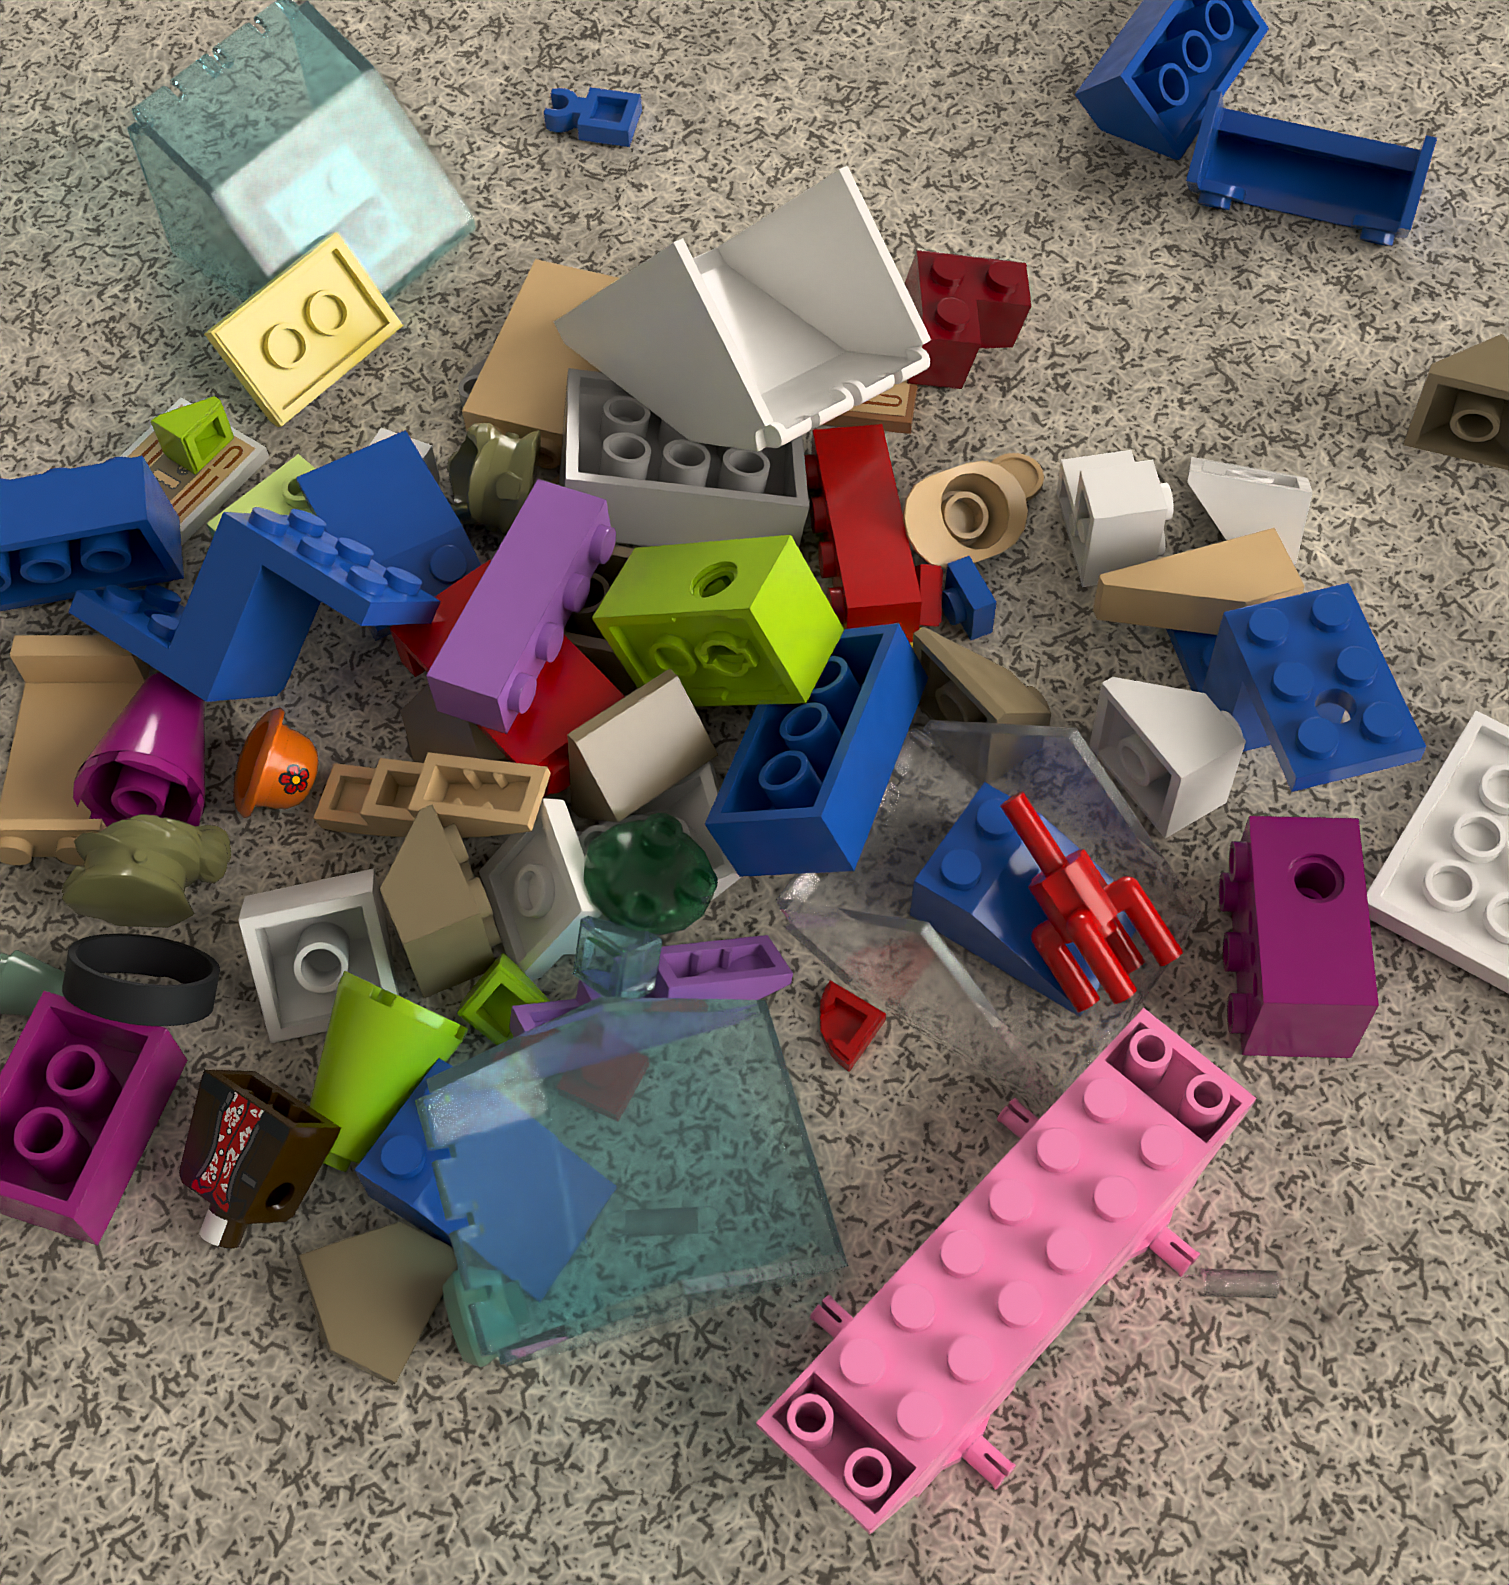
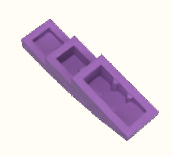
(701, 970)

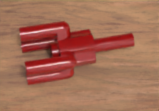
(1084, 912)

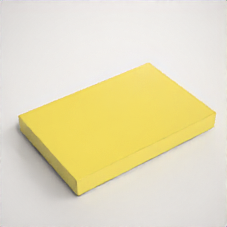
(304, 329)

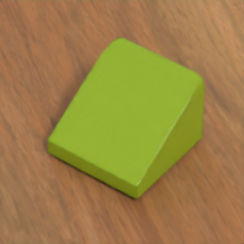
(193, 433)
(492, 997)

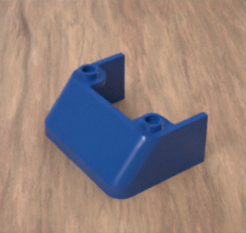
(1308, 172)

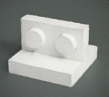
(539, 890)

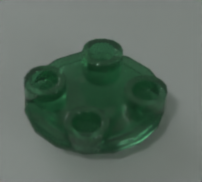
(649, 875)

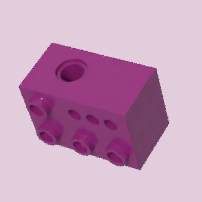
(1298, 937)

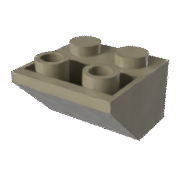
(439, 907)

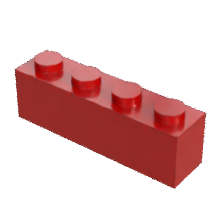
(861, 529)

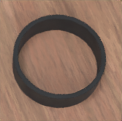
(135, 1002)

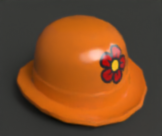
(274, 766)

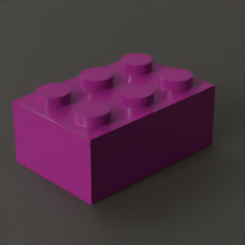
(79, 1114)

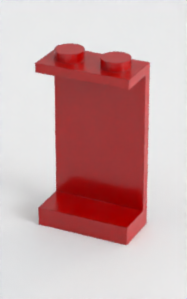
(565, 696)

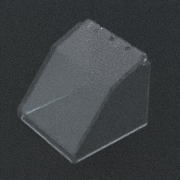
(961, 1002)

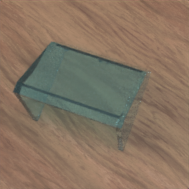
(288, 149)
(626, 1172)

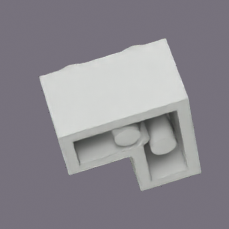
(1113, 512)

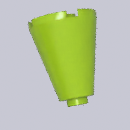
(373, 1062)

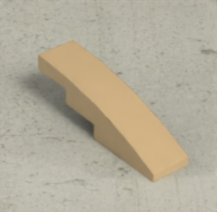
(473, 793)

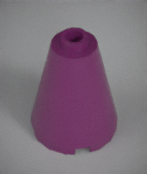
(149, 758)

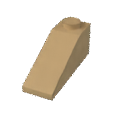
(1199, 585)

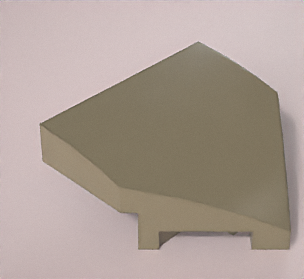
(377, 1294)

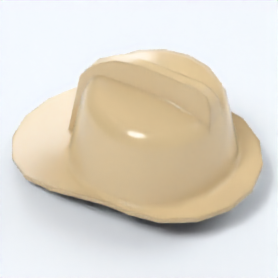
(965, 513)

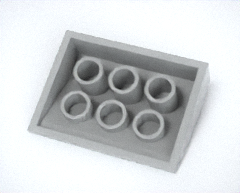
(672, 488)

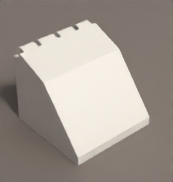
(762, 329)

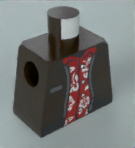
(251, 1152)

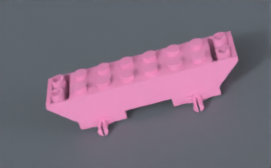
(1006, 1273)

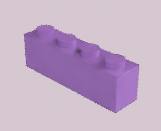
(522, 606)

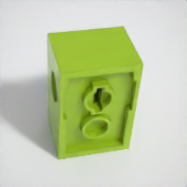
(725, 617)

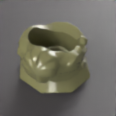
(493, 475)
(141, 868)

